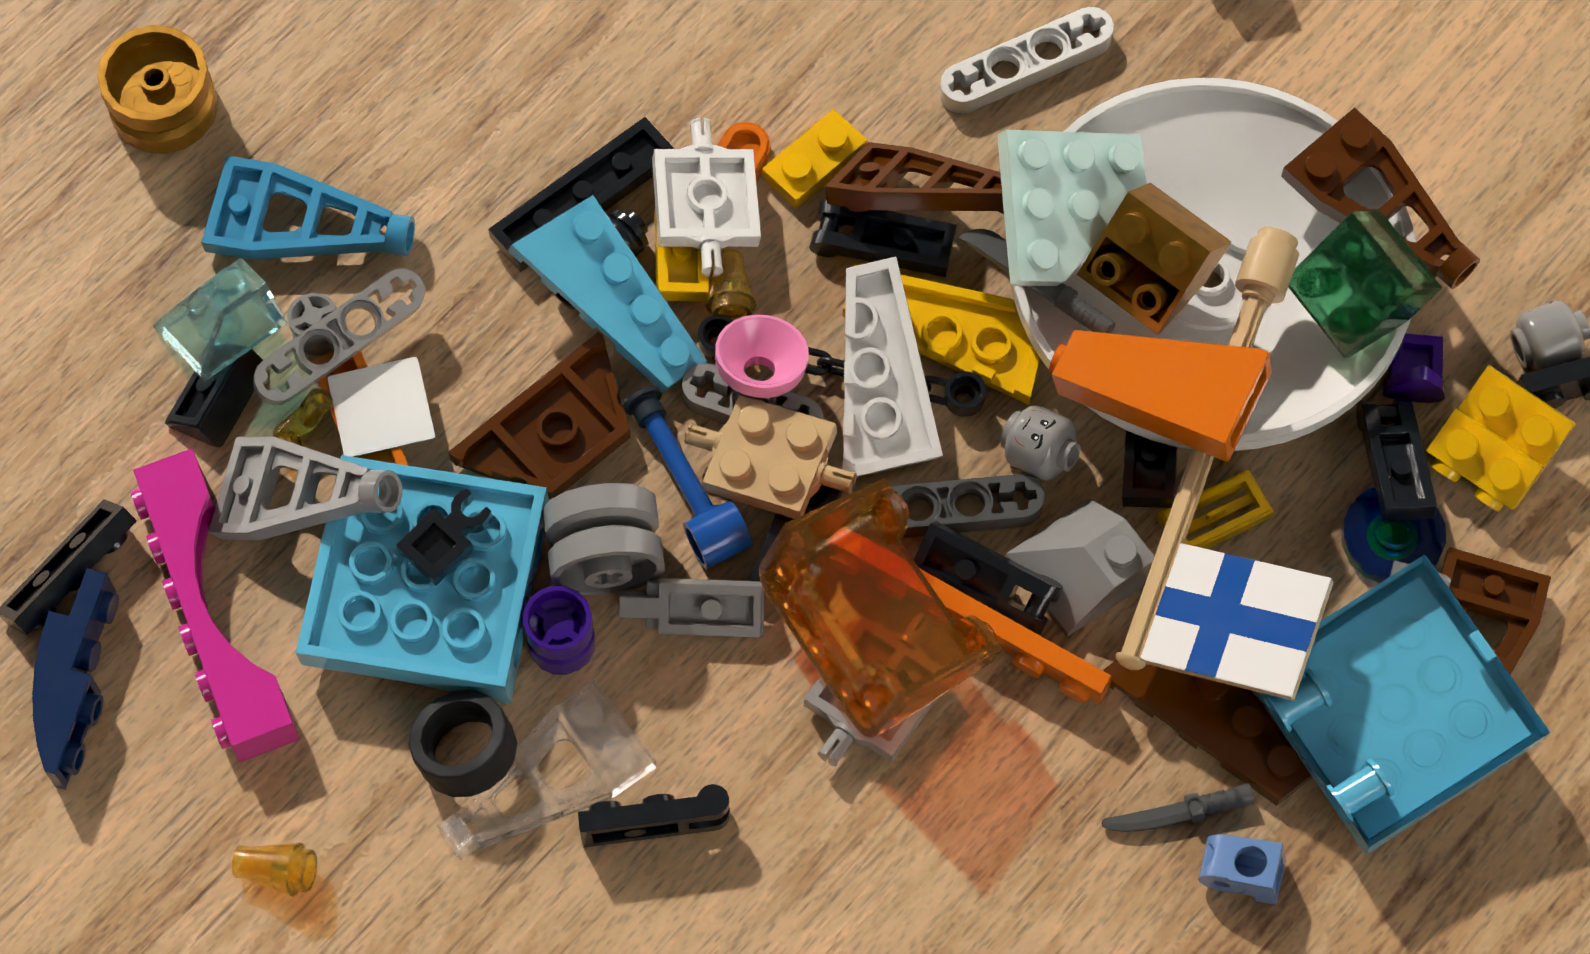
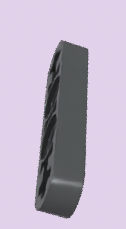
(943, 495)

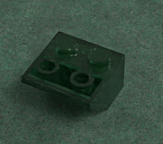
(1362, 282)

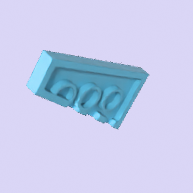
(601, 278)

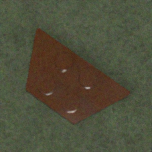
(553, 427)

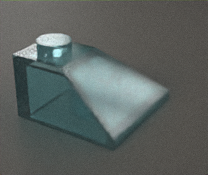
(221, 319)

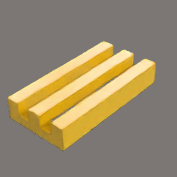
(1234, 527)

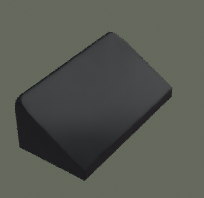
(213, 407)

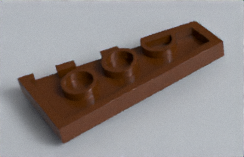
(1221, 721)

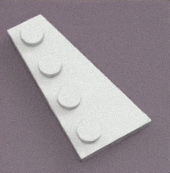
(886, 393)

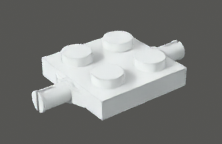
(706, 197)

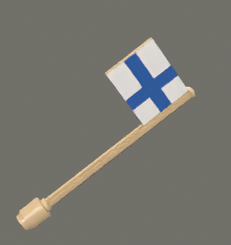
(1214, 609)

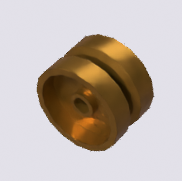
(157, 89)

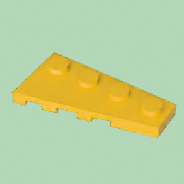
(972, 334)

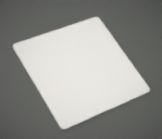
(381, 407)

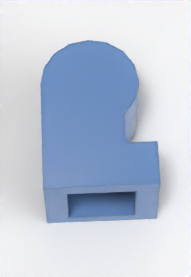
(1243, 867)

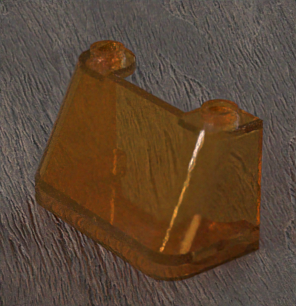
(869, 610)

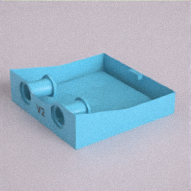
(387, 621)
(1403, 706)

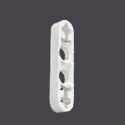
(1030, 66)

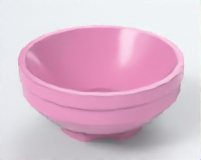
(763, 342)

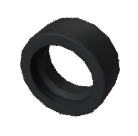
(444, 715)

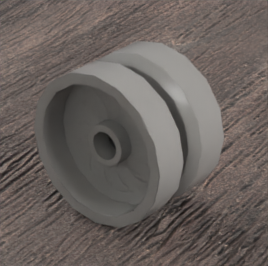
(603, 538)

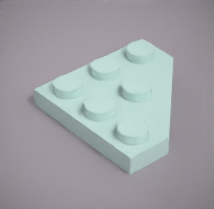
(1061, 197)

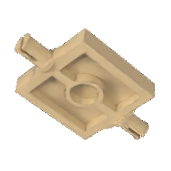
(770, 457)

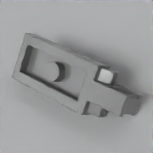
(698, 607)

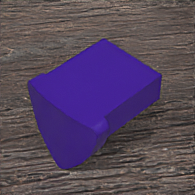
(1417, 370)

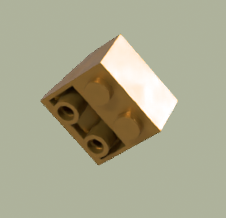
(1153, 256)

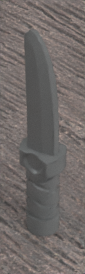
(1191, 809)

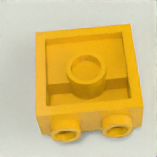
(1499, 440)

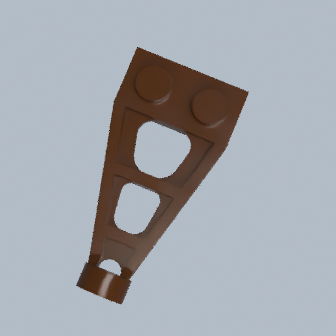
(1342, 155)
(874, 171)
(1499, 593)

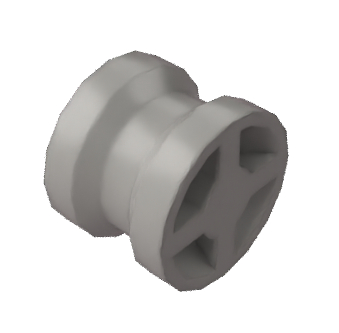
(306, 312)

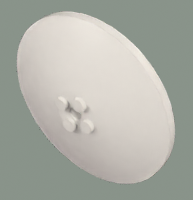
(1222, 157)

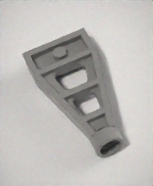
(252, 476)

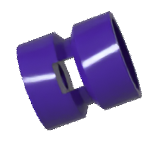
(559, 630)

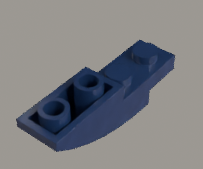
(63, 692)

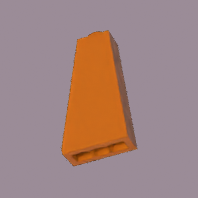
(1165, 385)

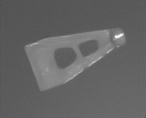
(599, 736)

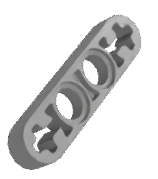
(342, 340)

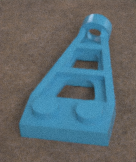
(242, 205)

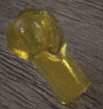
(304, 418)

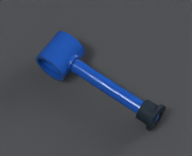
(715, 530)

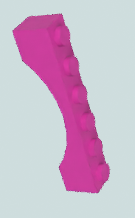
(247, 697)

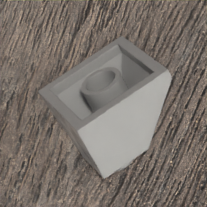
(1092, 557)

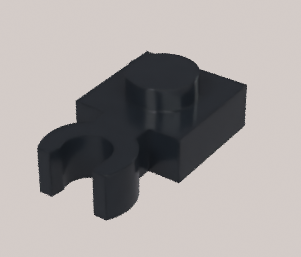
(441, 543)

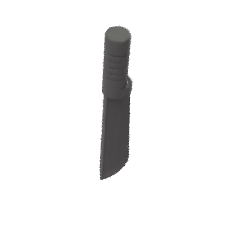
(1063, 297)

